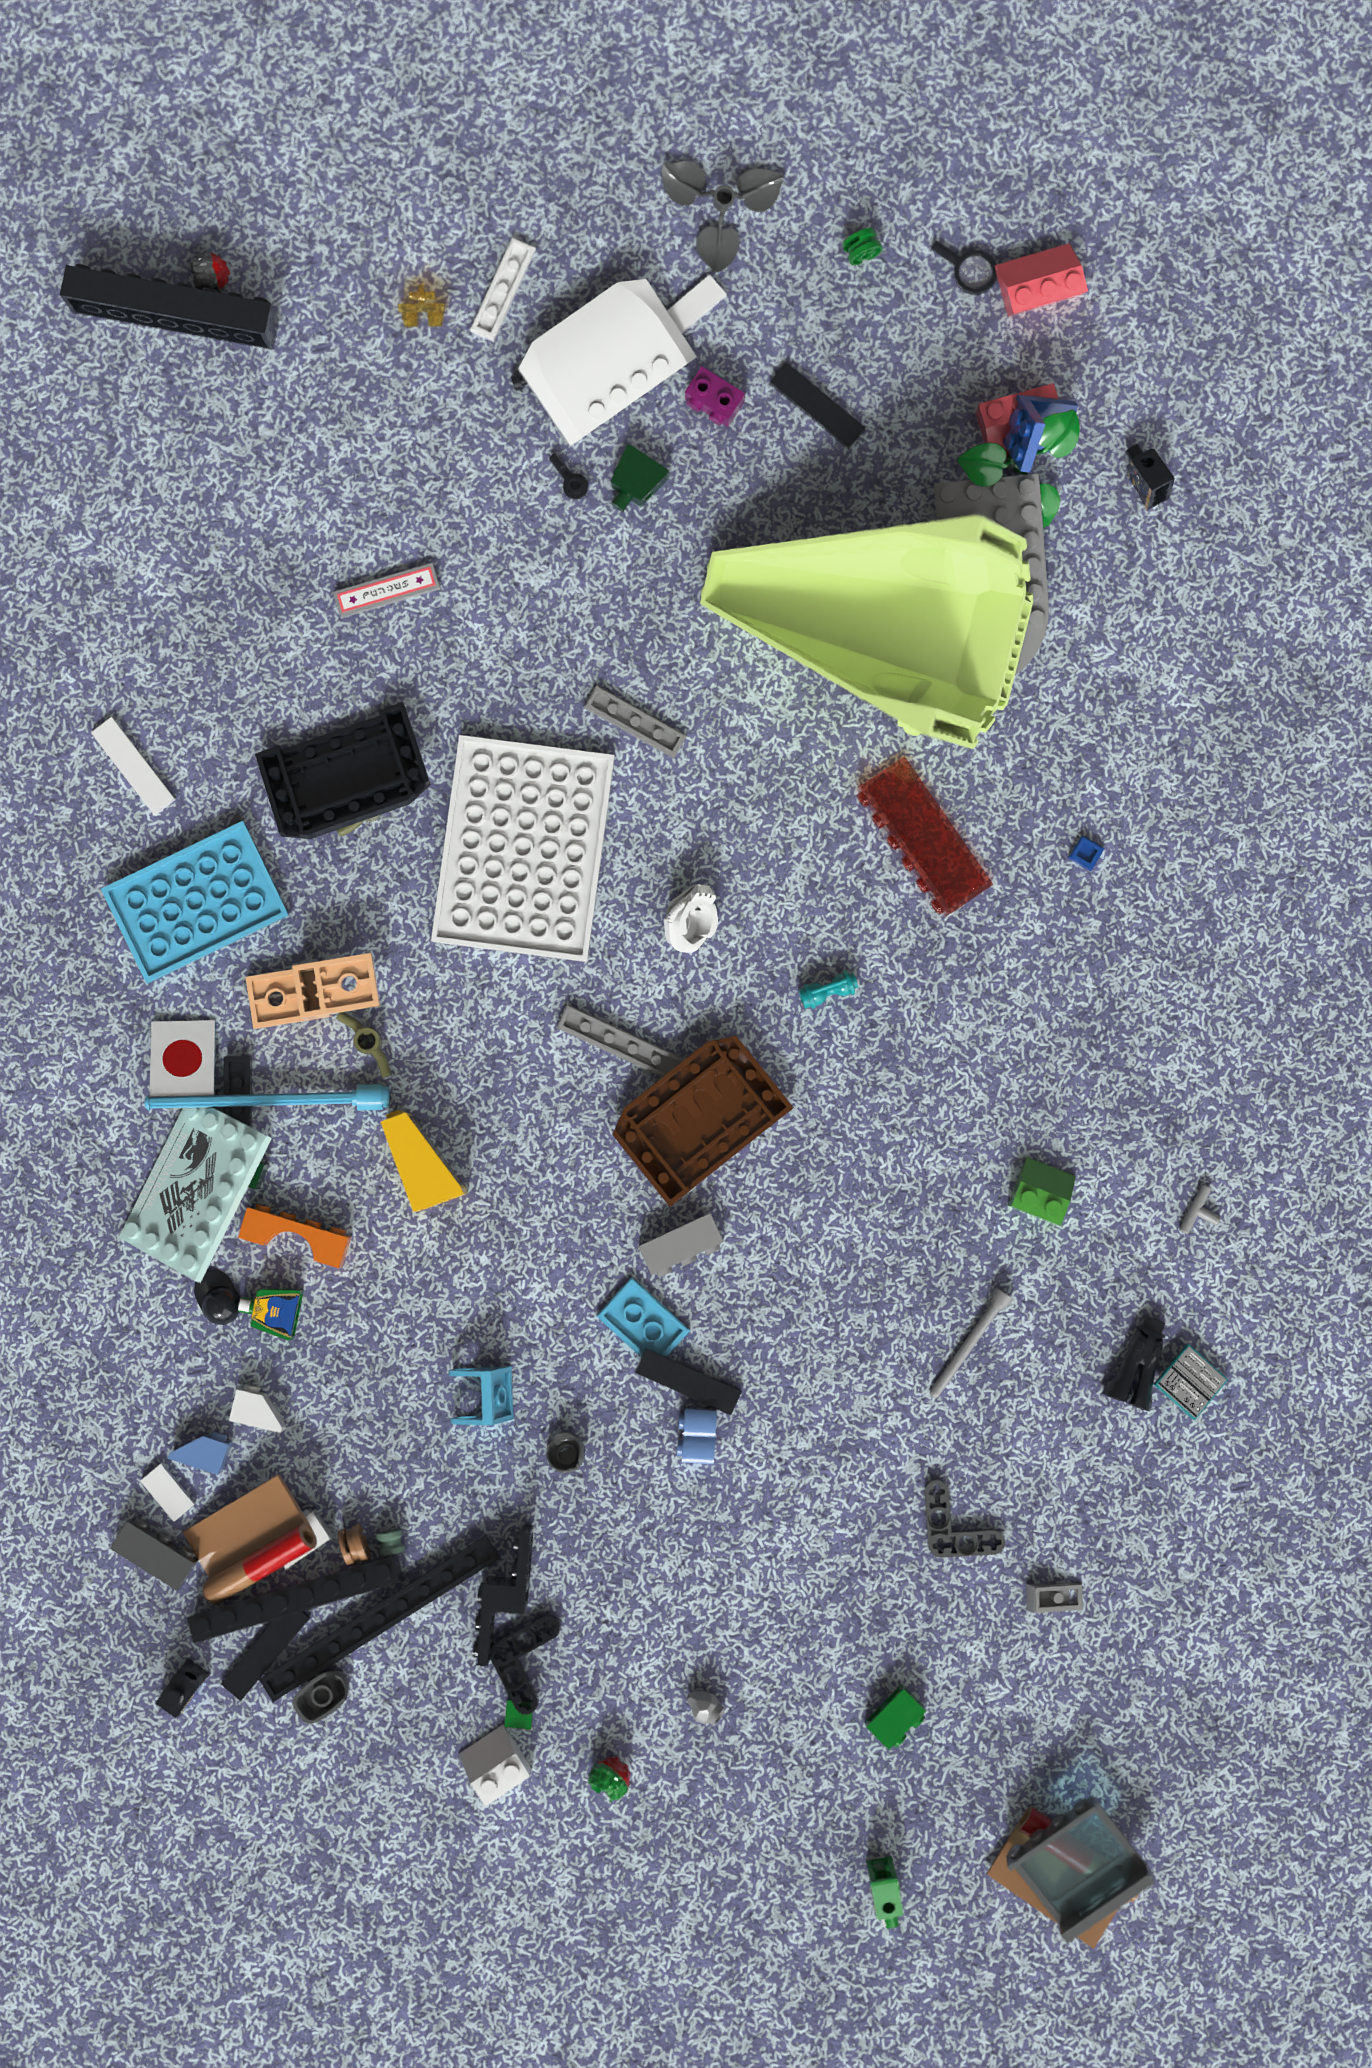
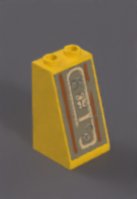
(420, 1164)

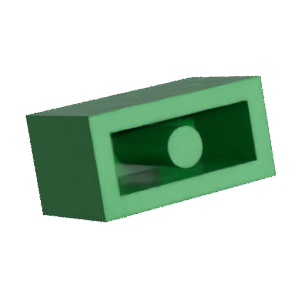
(896, 1717)

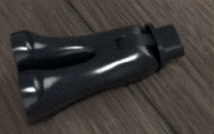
(1143, 1351)

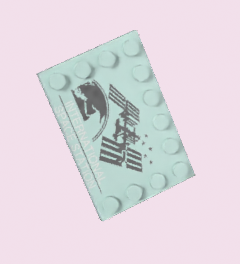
(195, 1189)

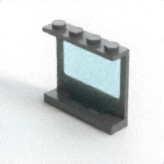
(1081, 1867)

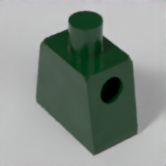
(636, 478)

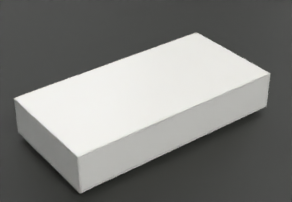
(168, 1492)

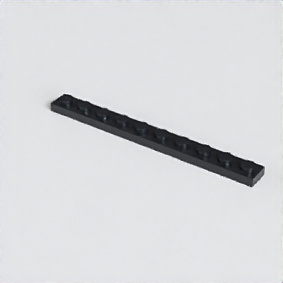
(379, 1618)

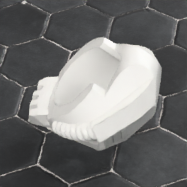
(691, 918)

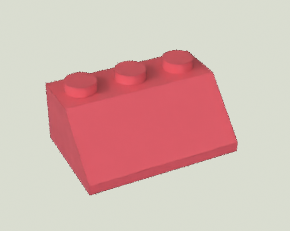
(1040, 279)
(995, 414)

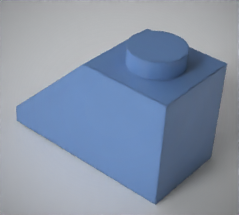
(204, 1453)

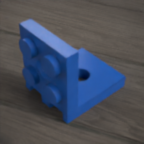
(1028, 427)

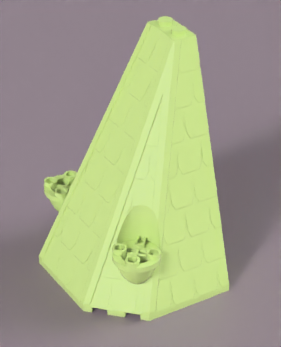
(897, 615)

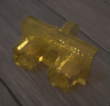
(410, 311)

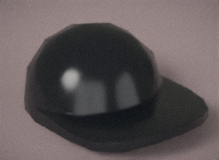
(217, 1297)

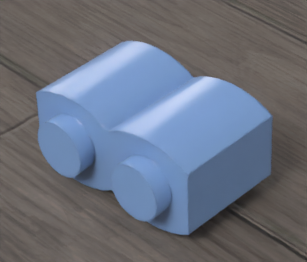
(698, 1435)

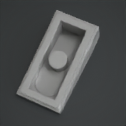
(1053, 1597)

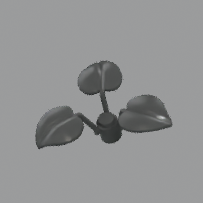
(757, 188)

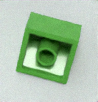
(1042, 1191)

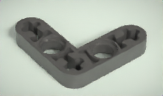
(944, 1530)

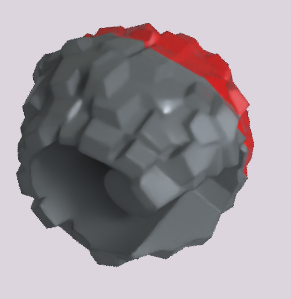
(209, 271)

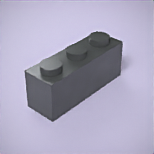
(155, 1553)

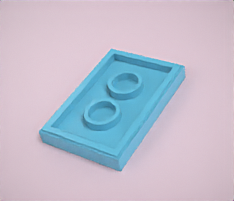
(642, 1320)

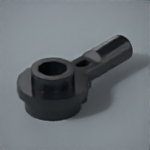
(574, 485)

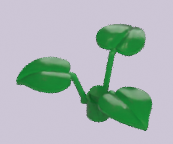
(985, 461)

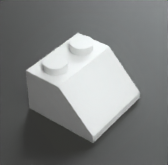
(494, 1765)

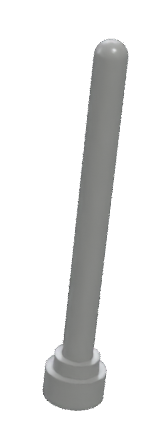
(998, 1302)

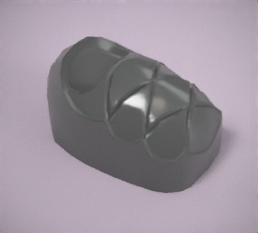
(321, 1696)

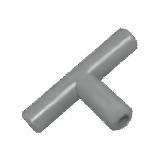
(1197, 1210)

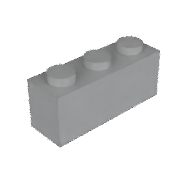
(681, 1245)

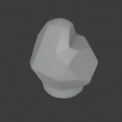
(705, 1707)

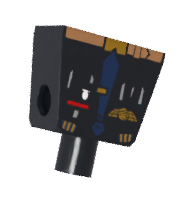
(1149, 476)

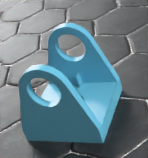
(496, 1395)

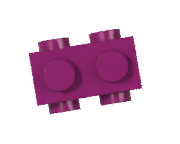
(714, 397)

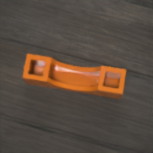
(327, 1245)

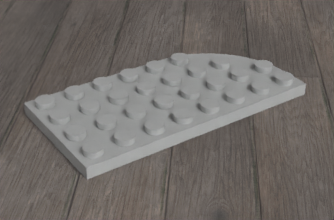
(1016, 506)

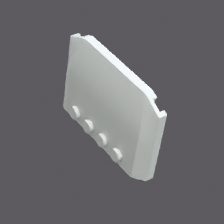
(604, 357)

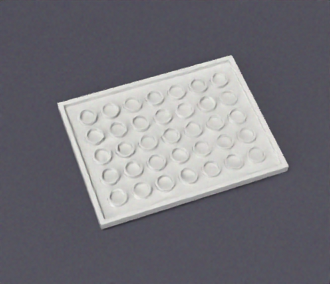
(523, 848)

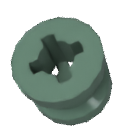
(390, 1542)

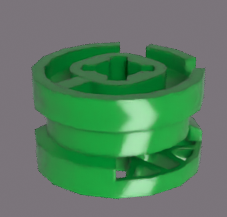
(862, 246)

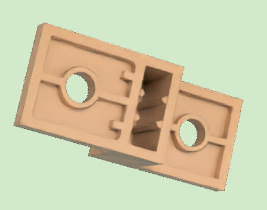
(312, 991)

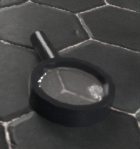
(973, 270)

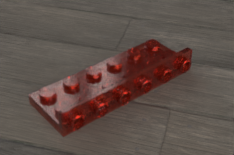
(923, 837)

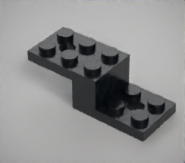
(503, 1595)

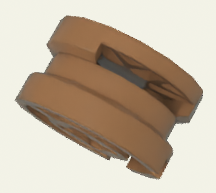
(353, 1545)

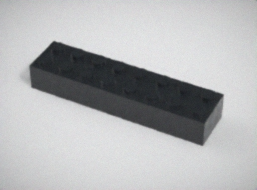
(170, 306)

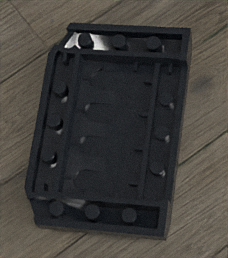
(344, 775)

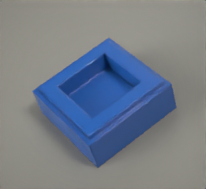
(1086, 853)

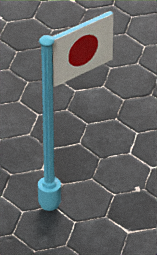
(185, 1075)

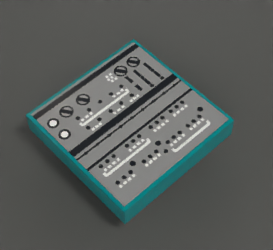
(1190, 1382)

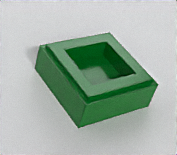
(514, 1719)

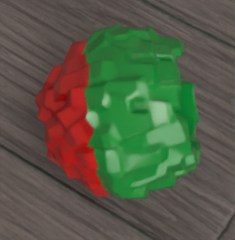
(610, 1776)

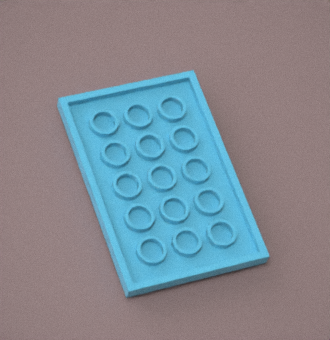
(195, 902)

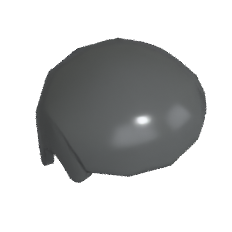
(569, 1459)

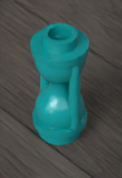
(816, 993)

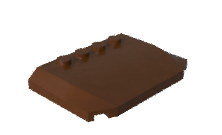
(699, 1116)

